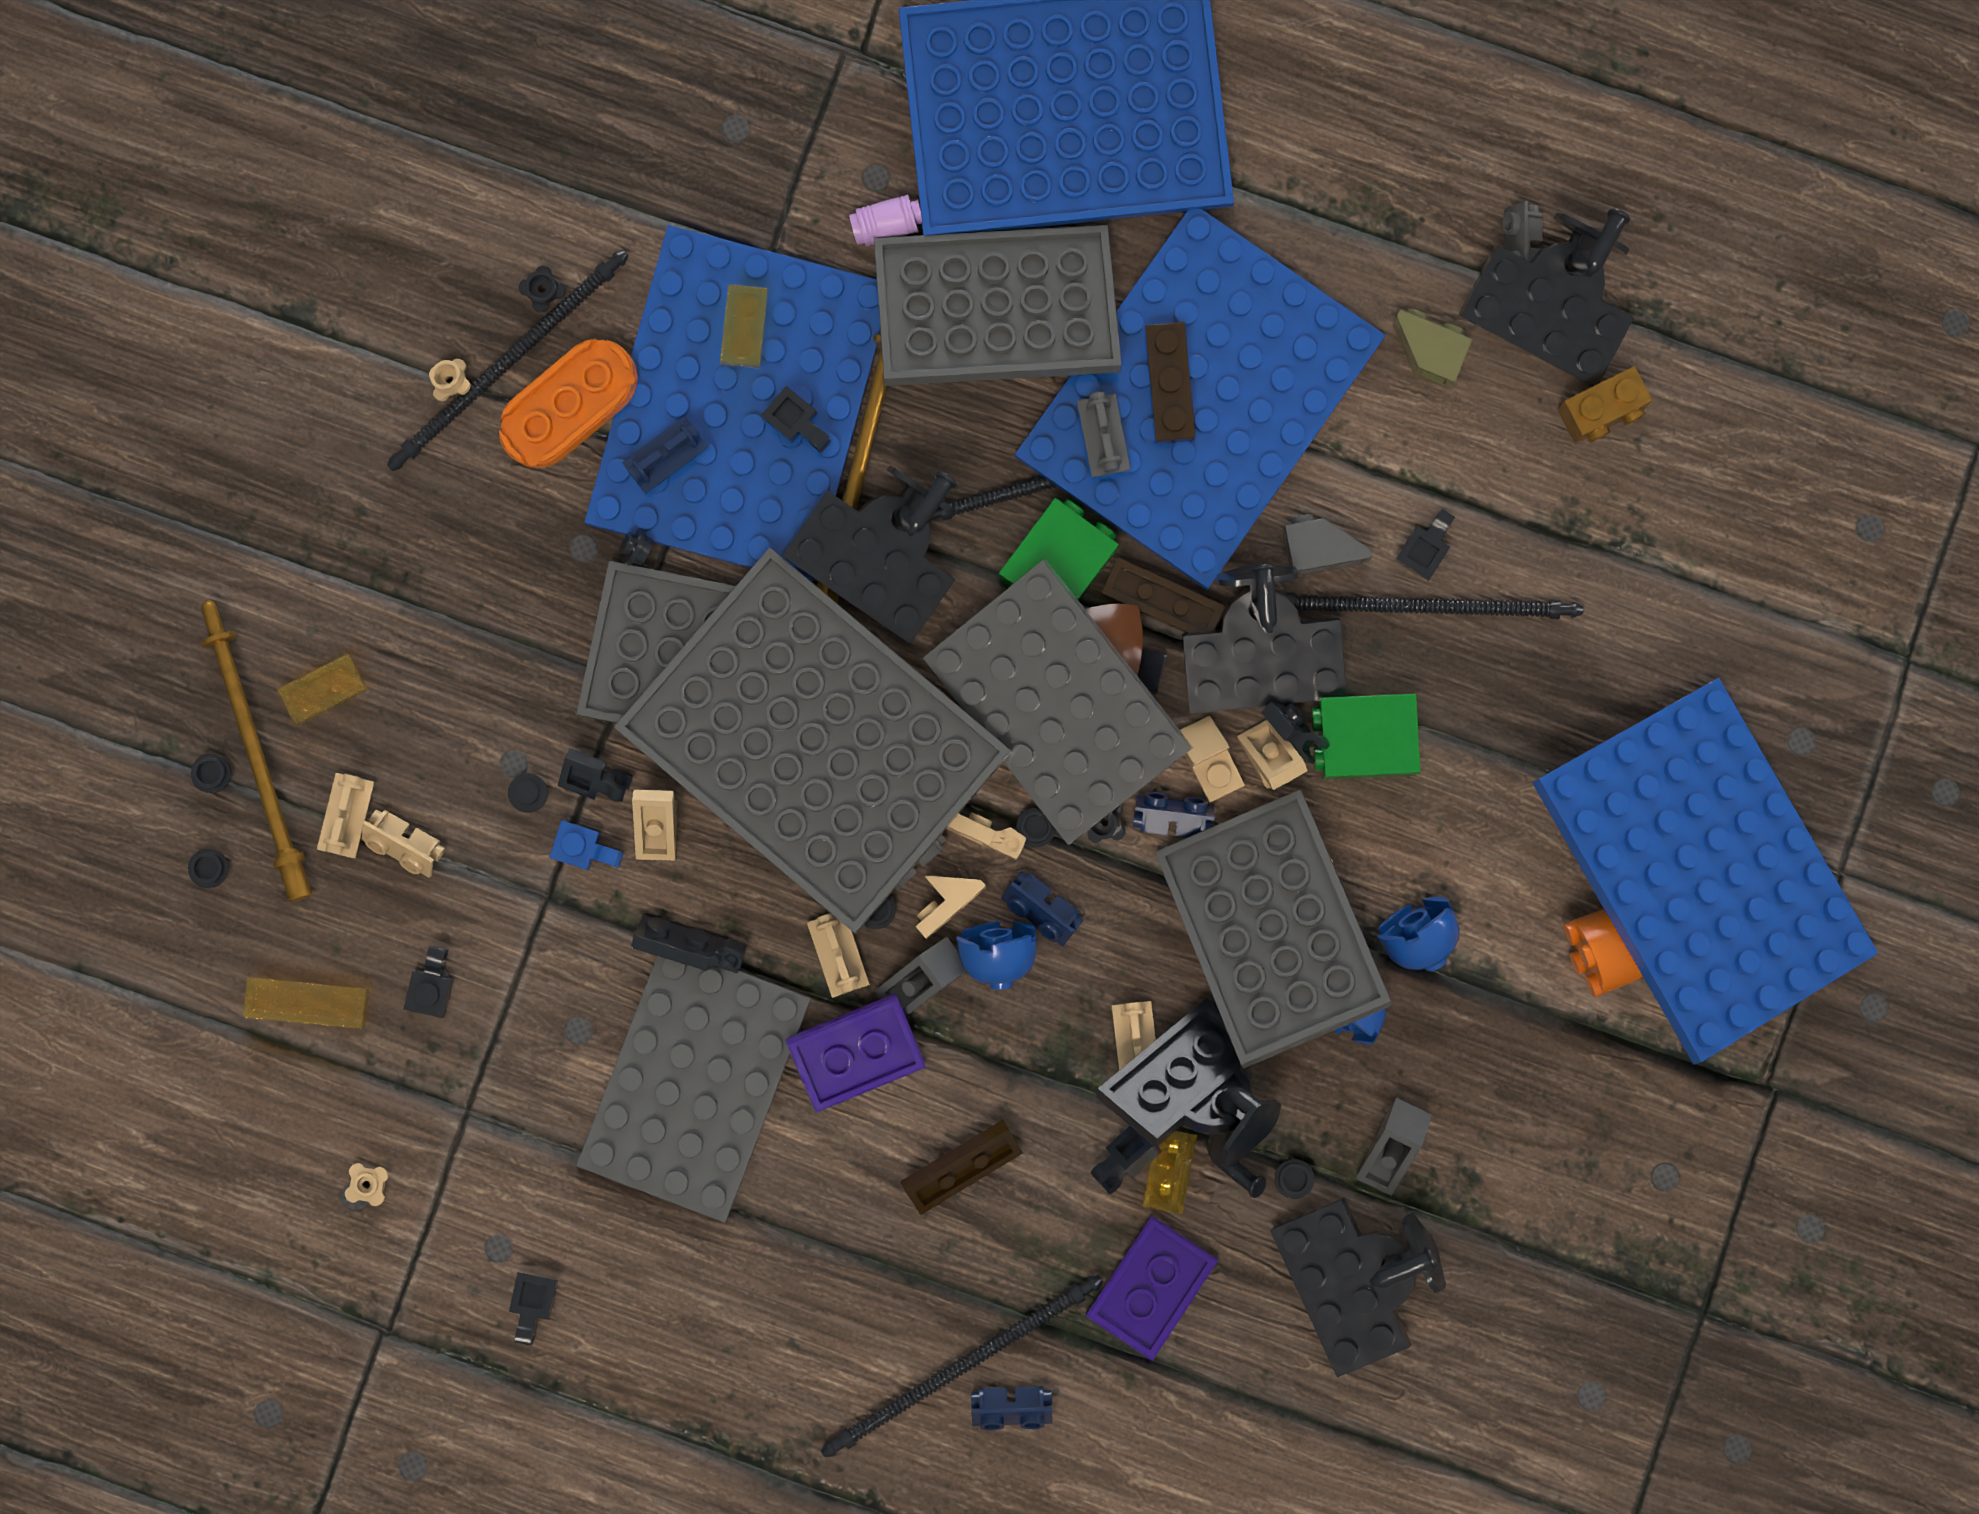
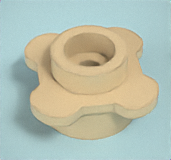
(442, 372)
(374, 1193)

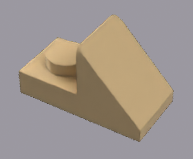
(1271, 756)
(1211, 760)
(655, 824)
(956, 893)

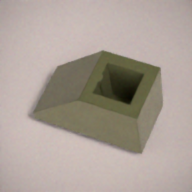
(1431, 350)

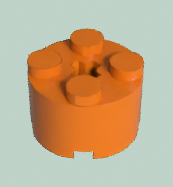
(1600, 953)

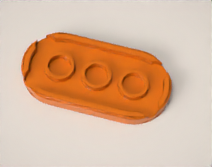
(568, 403)

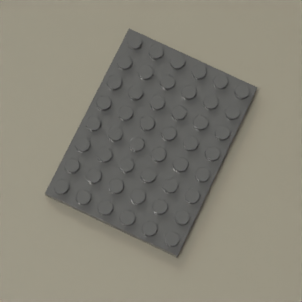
(812, 740)

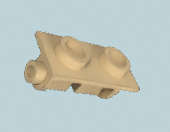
(345, 815)
(385, 836)
(837, 955)
(1132, 1029)

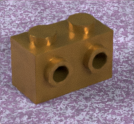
(1604, 405)

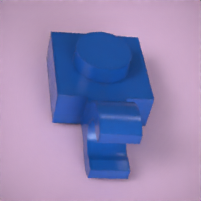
(580, 846)

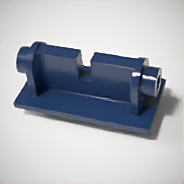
(665, 455)
(1158, 810)
(1054, 921)
(1026, 1410)

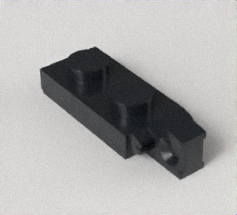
(687, 945)

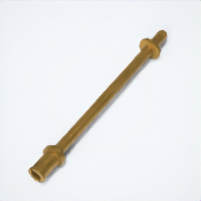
(863, 445)
(287, 858)

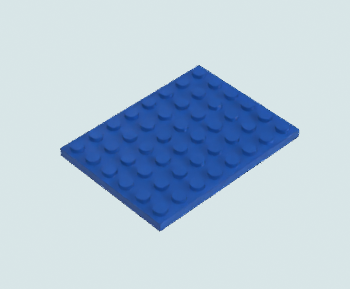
(1063, 111)
(1264, 379)
(751, 480)
(1705, 870)

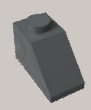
(1321, 546)
(924, 976)
(1394, 1146)

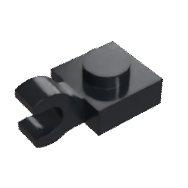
(793, 417)
(1425, 549)
(1290, 725)
(588, 777)
(428, 990)
(1128, 1154)
(532, 1299)

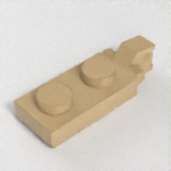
(978, 830)

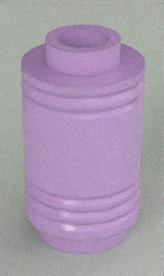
(886, 219)

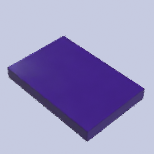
(855, 1053)
(1151, 1288)

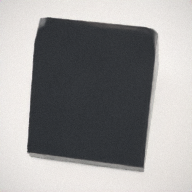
(1151, 669)

